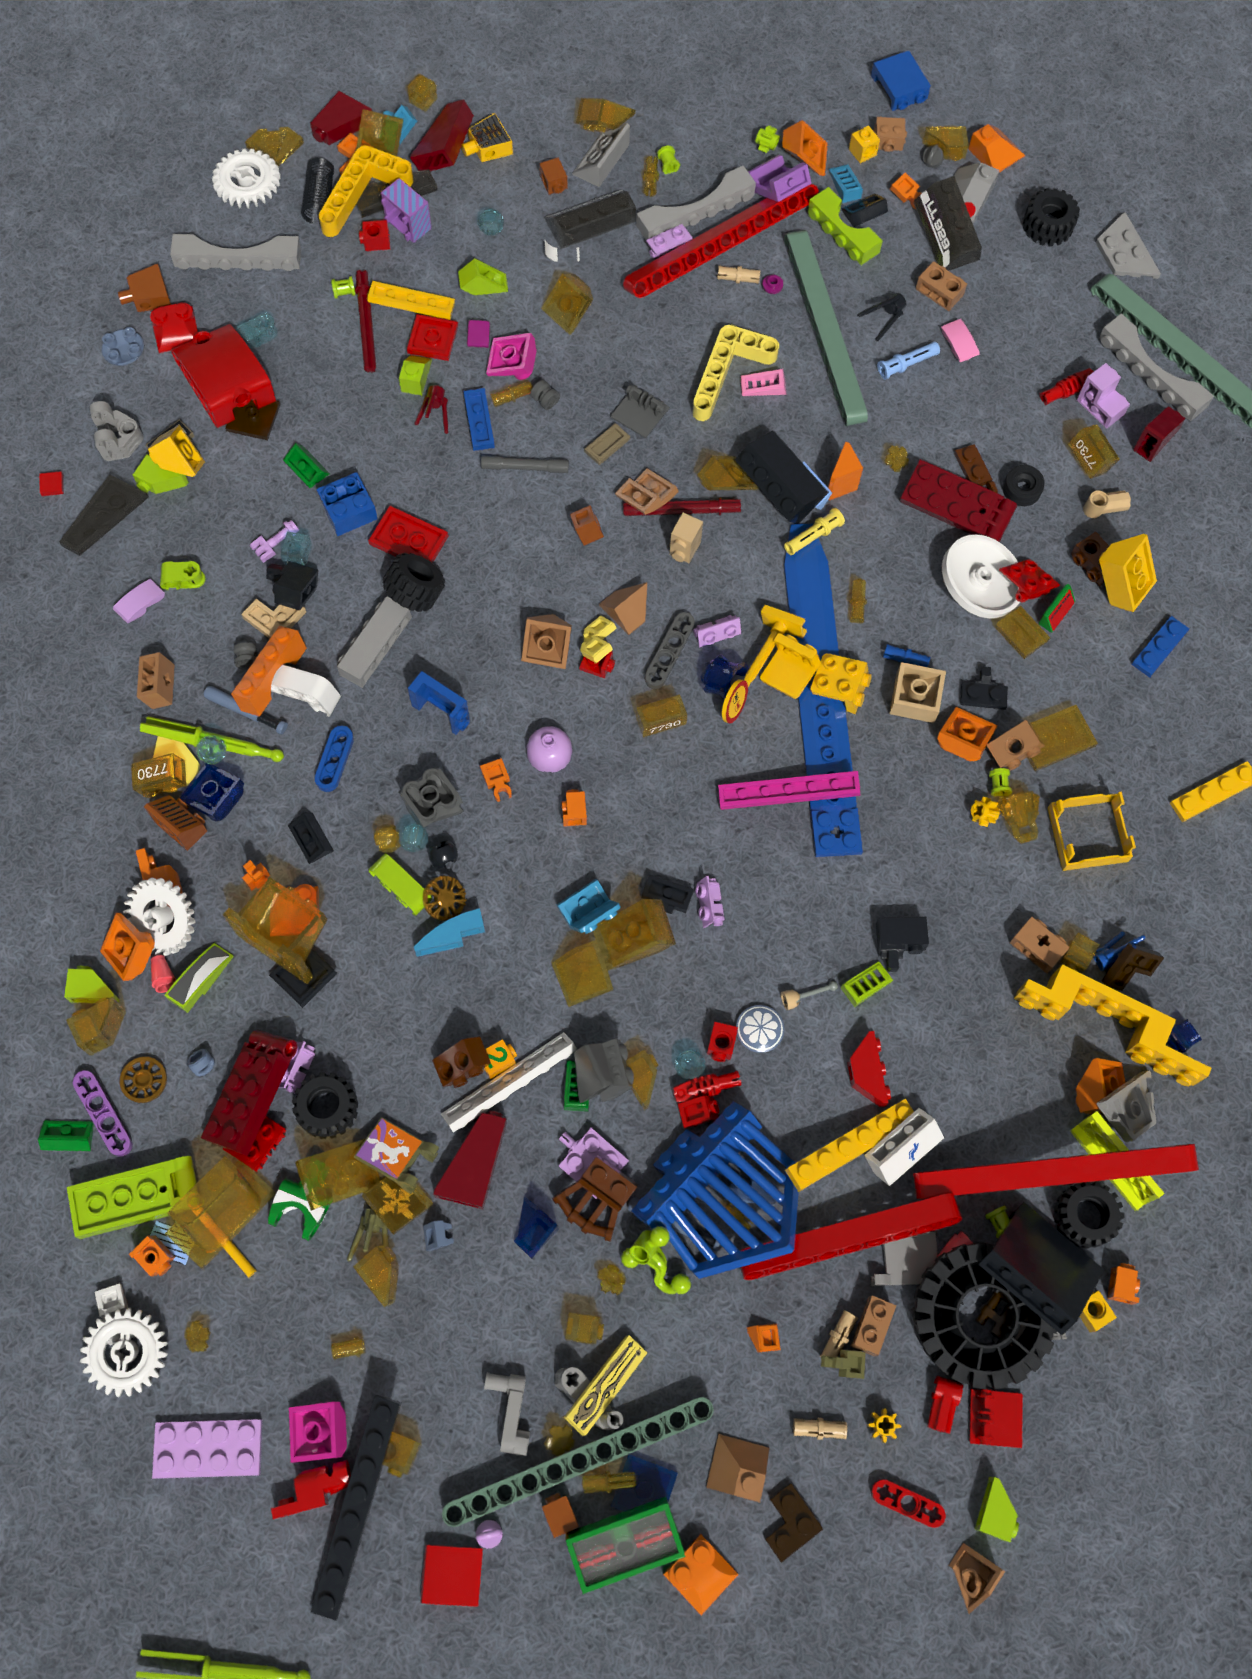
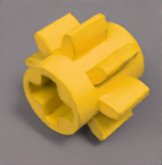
(985, 811)
(879, 1431)

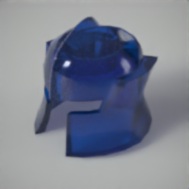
(719, 674)

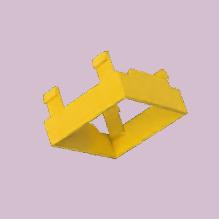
(1055, 810)

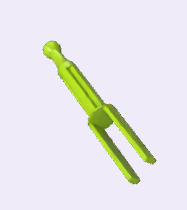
(192, 735)
(220, 1670)

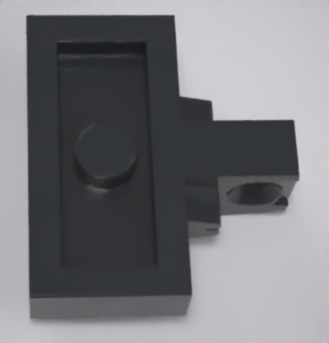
(984, 692)
(672, 894)

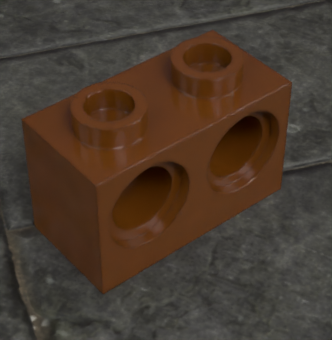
(1090, 562)
(461, 1062)

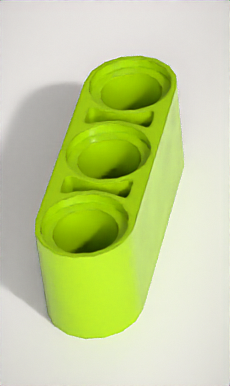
(398, 881)

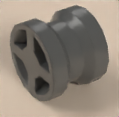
(244, 654)

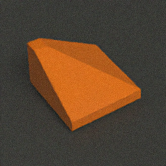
(762, 1339)

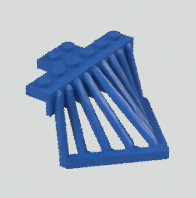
(693, 1165)

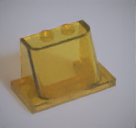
(280, 926)
(217, 1210)

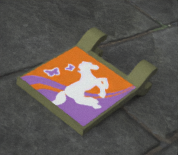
(393, 1153)

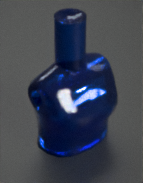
(1183, 1037)

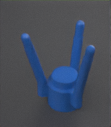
(1106, 957)

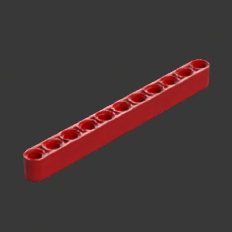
(714, 245)
(1057, 1171)

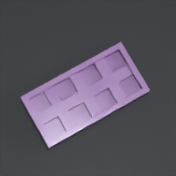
(207, 1449)

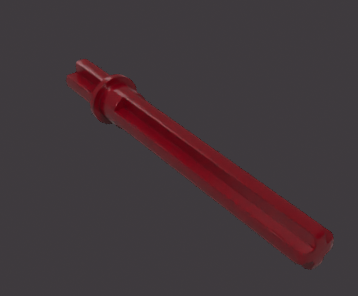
(362, 290)
(689, 507)

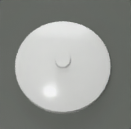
(974, 576)

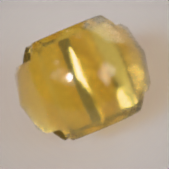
(387, 838)

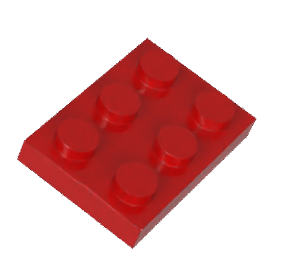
(407, 534)

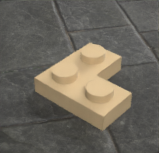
(267, 620)

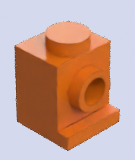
(574, 808)
(162, 1255)
(1124, 1284)

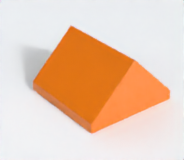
(846, 473)

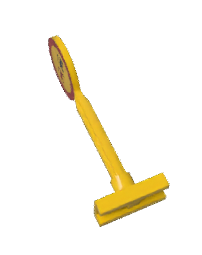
(780, 623)

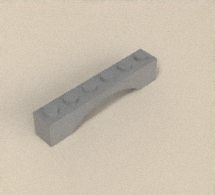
(734, 188)
(278, 253)
(1186, 396)

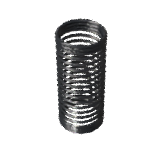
(329, 176)

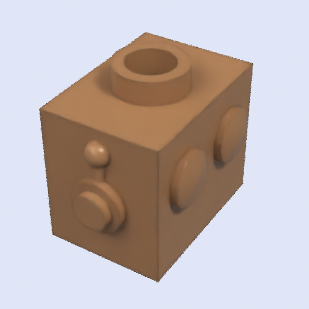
(891, 133)

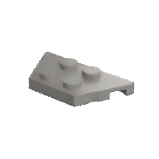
(1126, 251)
(1130, 1107)

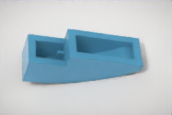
(450, 933)

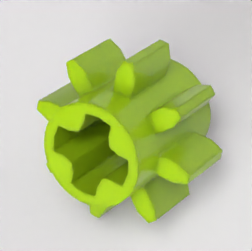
(767, 139)

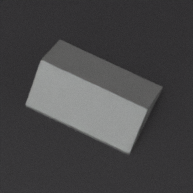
(603, 155)

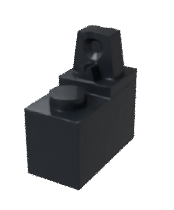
(292, 584)
(900, 935)

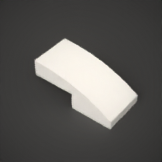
(109, 1301)

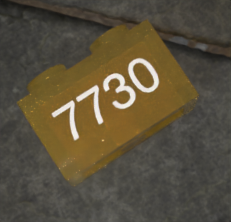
(1093, 451)
(661, 715)
(158, 775)

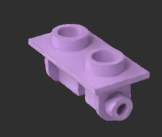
(668, 240)
(723, 629)
(709, 891)
(302, 1058)

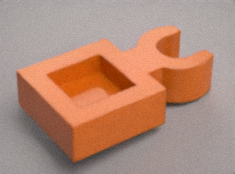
(906, 189)
(496, 776)

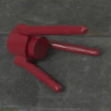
(434, 399)

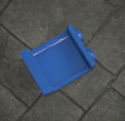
(901, 80)
(428, 689)

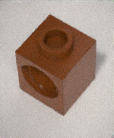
(553, 176)
(587, 525)
(559, 1515)

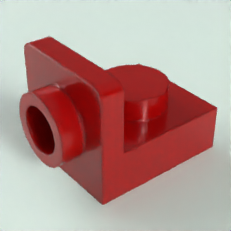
(600, 668)
(698, 1111)

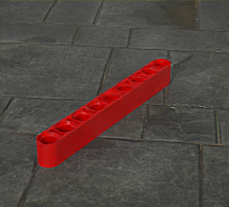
(861, 1234)

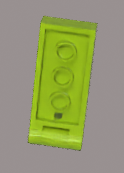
(129, 1197)

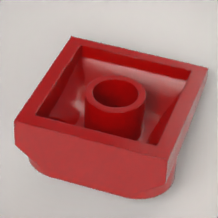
(173, 325)

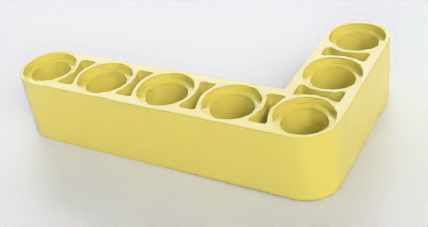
(737, 345)

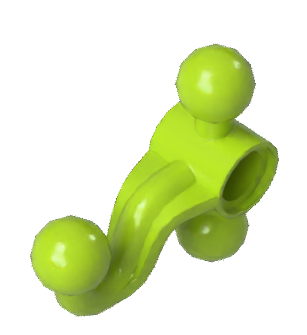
(648, 1251)

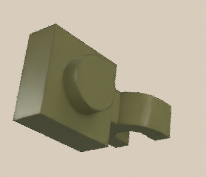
(850, 1364)

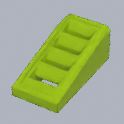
(853, 996)

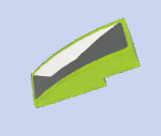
(198, 977)

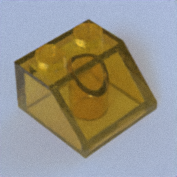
(602, 114)

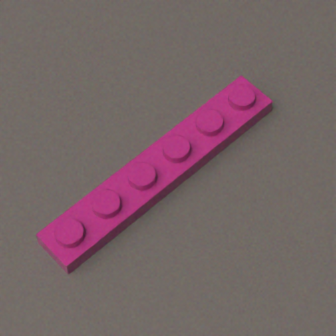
(789, 790)

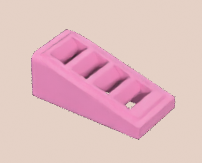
(778, 389)

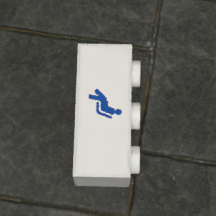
(904, 1146)

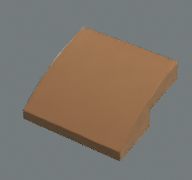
(647, 492)

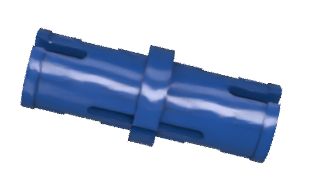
(906, 656)

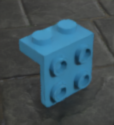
(587, 908)

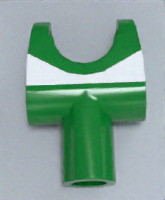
(290, 1197)

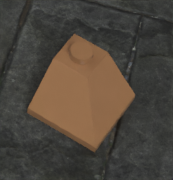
(738, 1468)

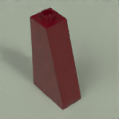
(444, 138)
(473, 1167)

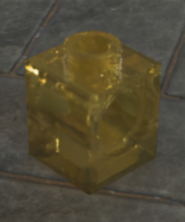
(422, 92)
(1080, 953)
(584, 1329)

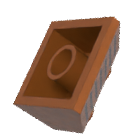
(176, 820)

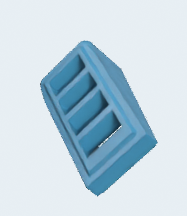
(846, 194)

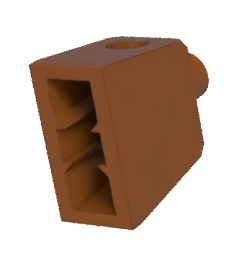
(146, 290)

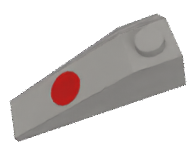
(975, 186)

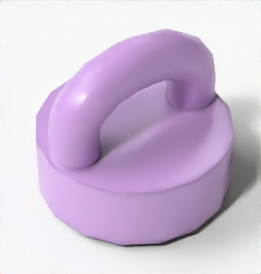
(489, 1534)

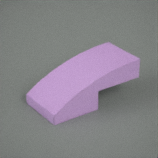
(137, 600)

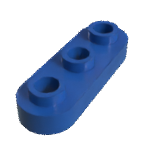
(334, 749)

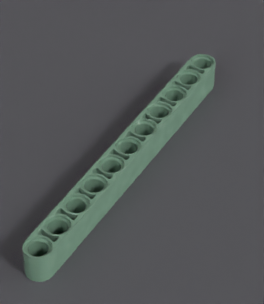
(826, 327)
(1176, 346)
(565, 1461)

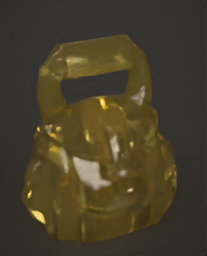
(1021, 811)

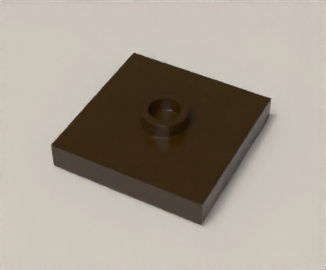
(254, 421)

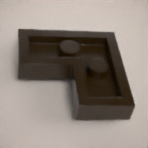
(1131, 960)
(799, 1524)

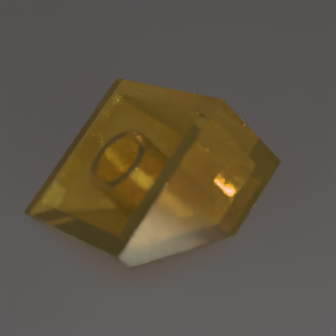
(380, 132)
(568, 301)
(725, 474)
(582, 973)

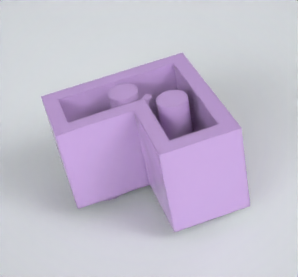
(1101, 398)

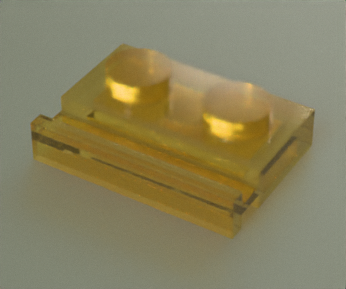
(1022, 632)

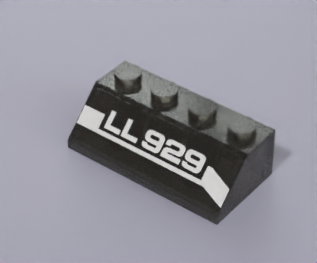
(592, 218)
(948, 225)

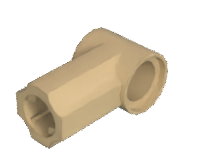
(1103, 503)

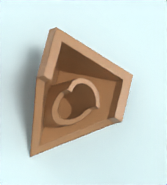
(627, 607)
(975, 1576)

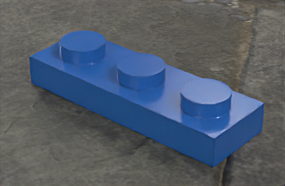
(479, 419)
(1160, 646)

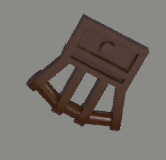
(606, 1184)

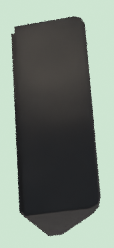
(865, 209)
(310, 837)

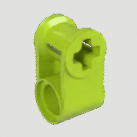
(180, 575)

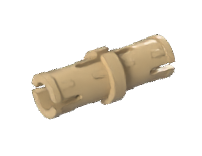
(738, 274)
(839, 1335)
(819, 1428)

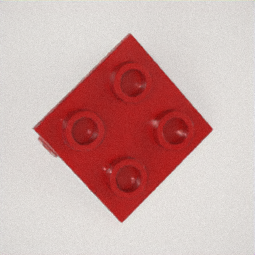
(1030, 580)
(268, 1135)
(996, 1418)

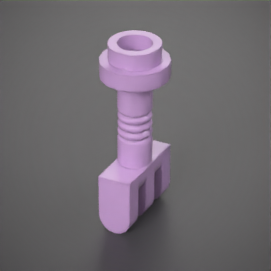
(266, 546)

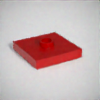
(432, 337)

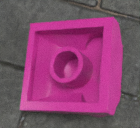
(512, 356)
(317, 1432)

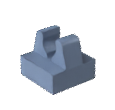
(435, 1235)

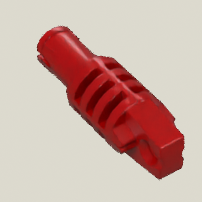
(1066, 387)
(706, 1085)

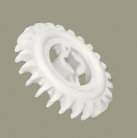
(250, 185)
(156, 918)
(126, 1326)

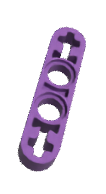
(101, 1114)

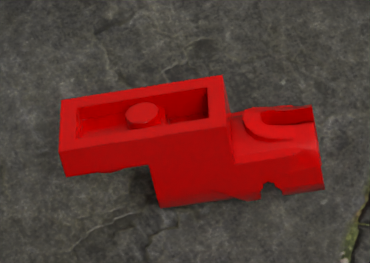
(312, 1489)

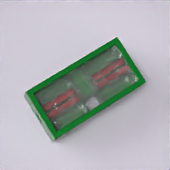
(624, 1545)

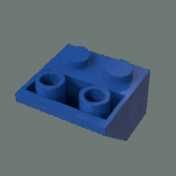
(347, 504)

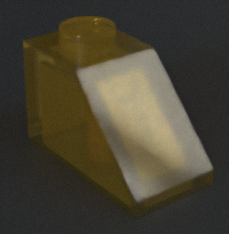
(951, 140)
(644, 1076)
(380, 1273)

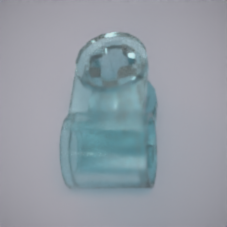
(256, 333)

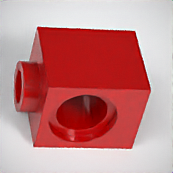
(375, 235)
(725, 1032)

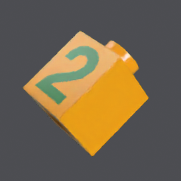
(501, 1058)

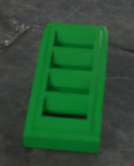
(568, 1104)

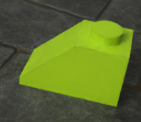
(482, 279)
(414, 374)
(157, 480)
(86, 986)
(997, 1513)

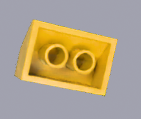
(1128, 572)

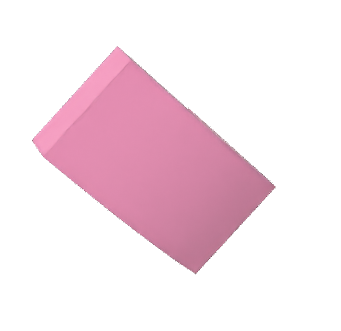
(961, 341)

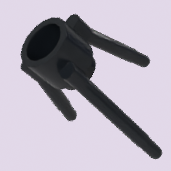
(892, 306)

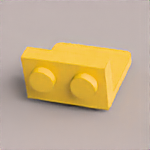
(791, 666)
(842, 680)

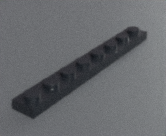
(356, 1507)

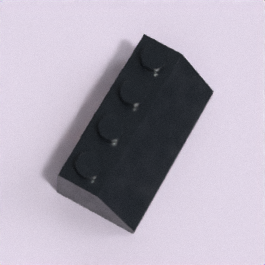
(781, 476)

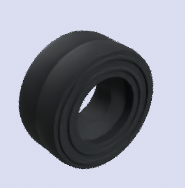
(1025, 474)

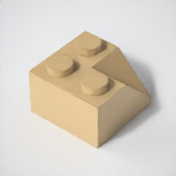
(917, 692)

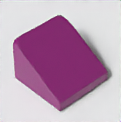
(478, 333)

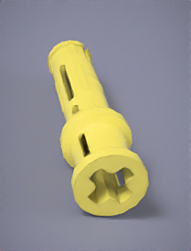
(820, 528)

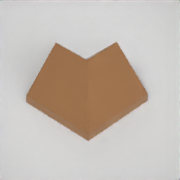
(546, 641)

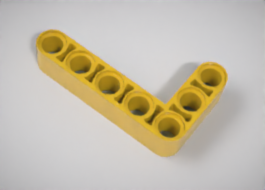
(364, 164)

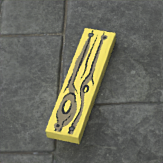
(605, 1385)

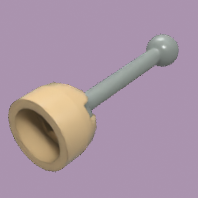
(793, 997)

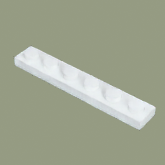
(508, 1082)

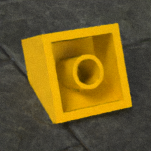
(176, 453)

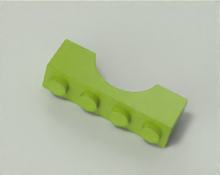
(859, 243)

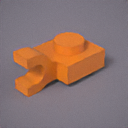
(255, 876)

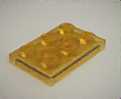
(1063, 736)
(335, 1175)

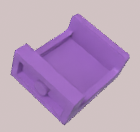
(777, 180)

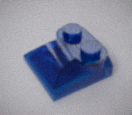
(213, 792)

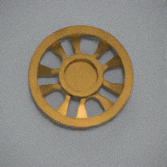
(444, 898)
(143, 1080)

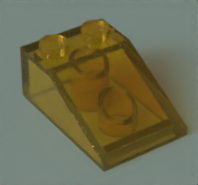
(634, 934)

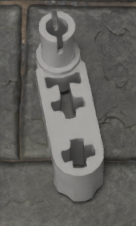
(575, 1389)
(513, 1439)

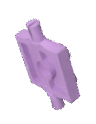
(585, 1150)

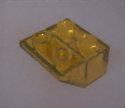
(97, 1026)

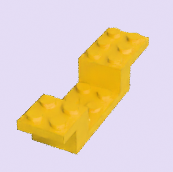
(1151, 1025)

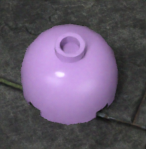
(549, 749)

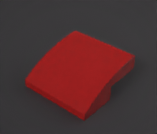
(451, 1575)

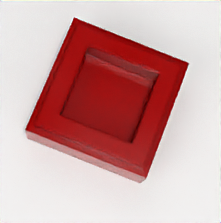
(51, 483)

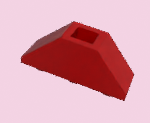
(867, 1071)

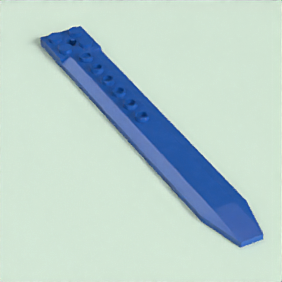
(821, 717)

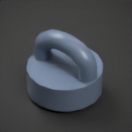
(200, 1060)

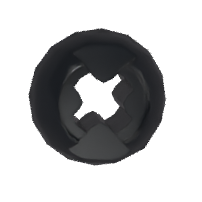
(443, 854)

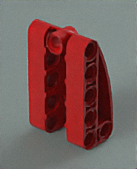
(223, 373)

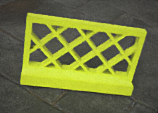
(1097, 1138)

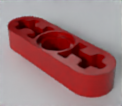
(929, 1504)

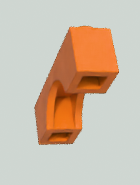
(254, 689)

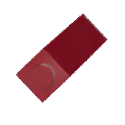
(338, 119)
(1158, 433)

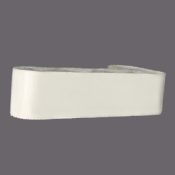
(306, 687)

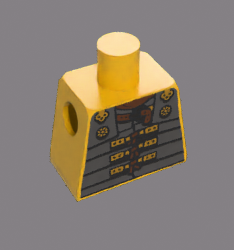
(488, 140)

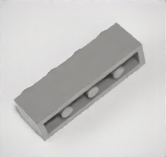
(373, 642)

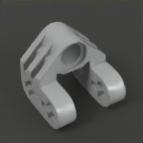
(109, 422)

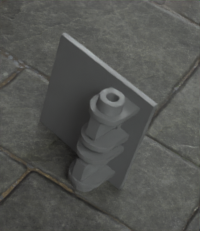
(639, 411)

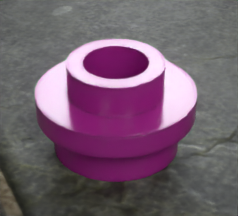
(773, 288)

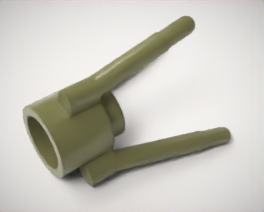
(371, 1223)

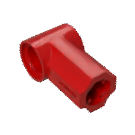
(945, 1400)

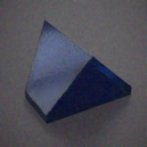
(534, 1229)

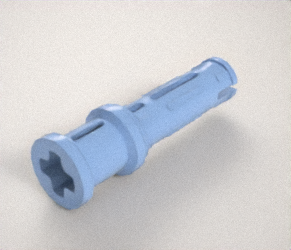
(901, 362)

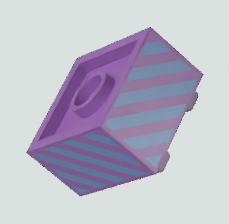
(406, 210)

